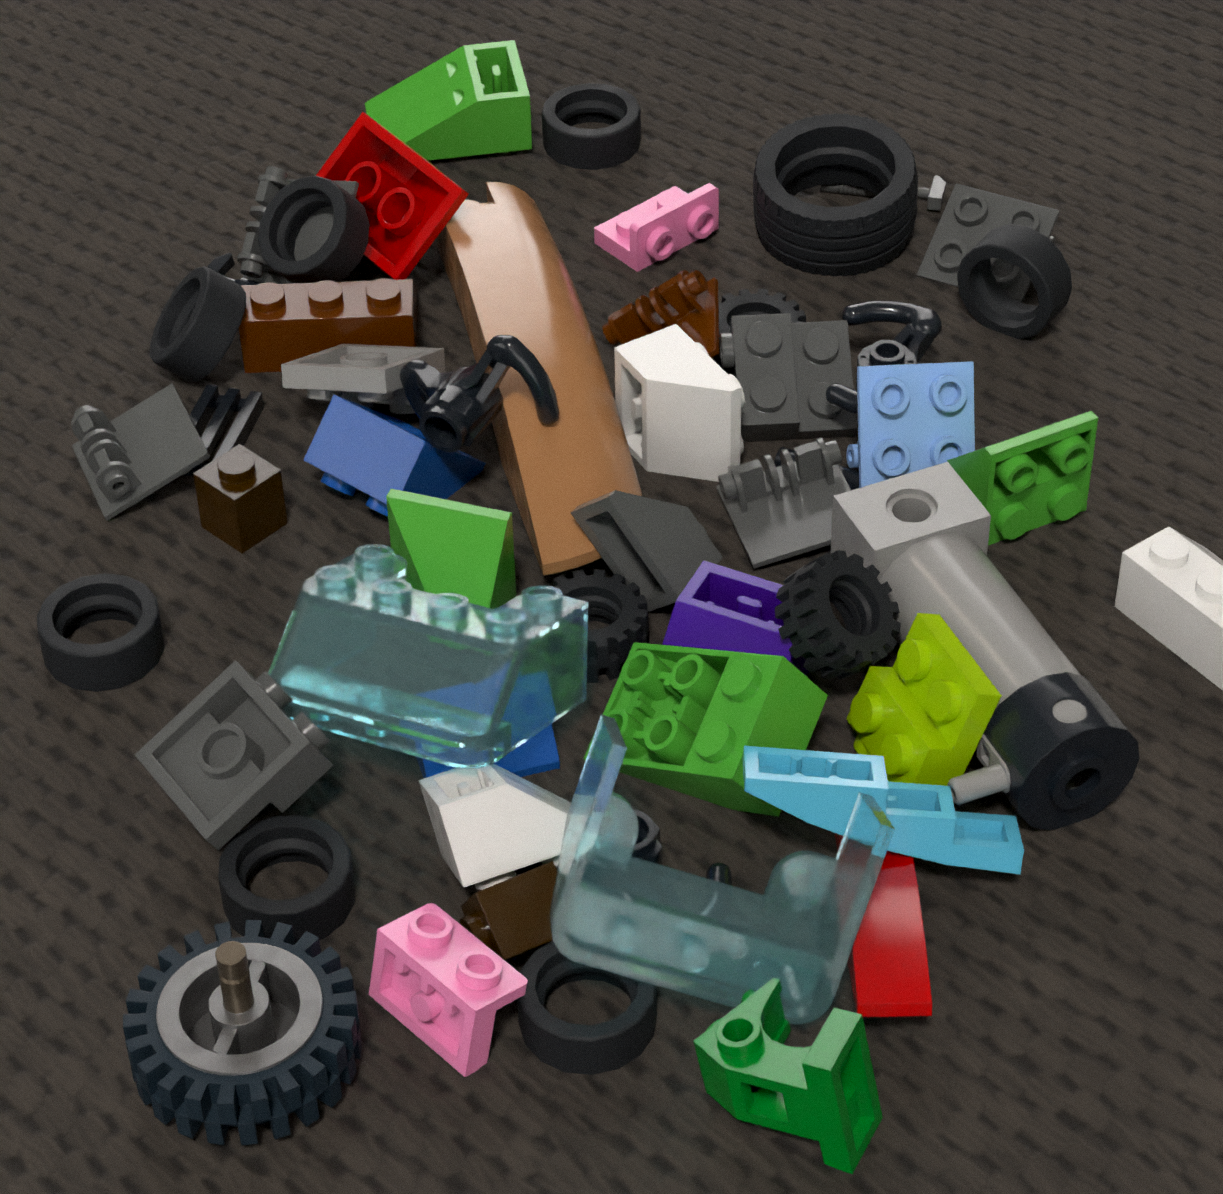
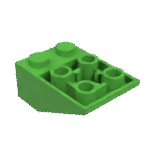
(461, 104)
(697, 708)

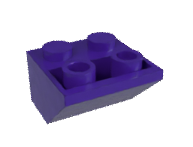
(729, 613)

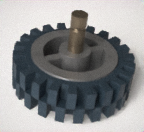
(243, 1032)

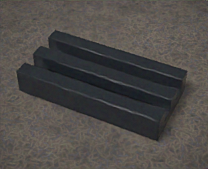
(208, 402)

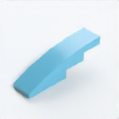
(825, 787)

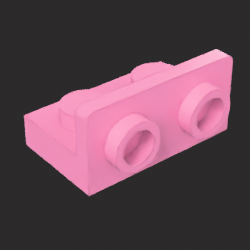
(660, 226)
(442, 984)

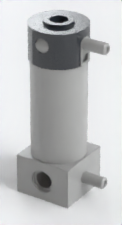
(1052, 734)

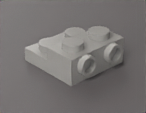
(359, 373)

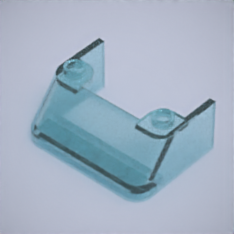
(700, 931)

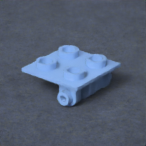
(911, 418)

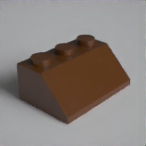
(306, 318)

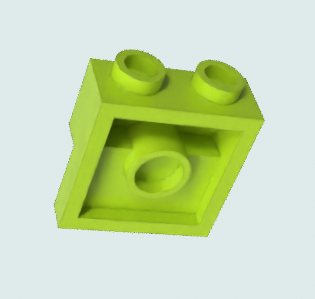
(924, 708)

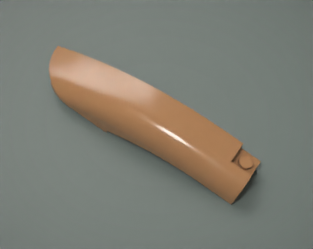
(518, 286)

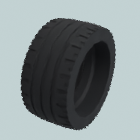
(835, 151)

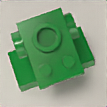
(808, 1091)

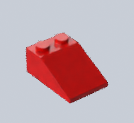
(401, 192)

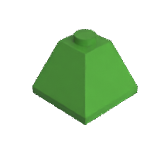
(454, 547)

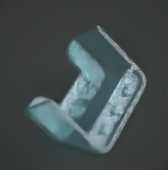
(429, 667)

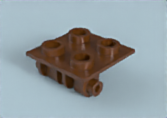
(681, 301)

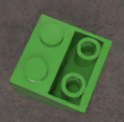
(1032, 476)

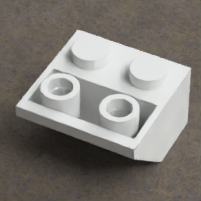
(678, 406)
(493, 823)

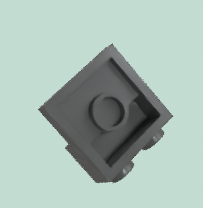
(787, 374)
(235, 754)

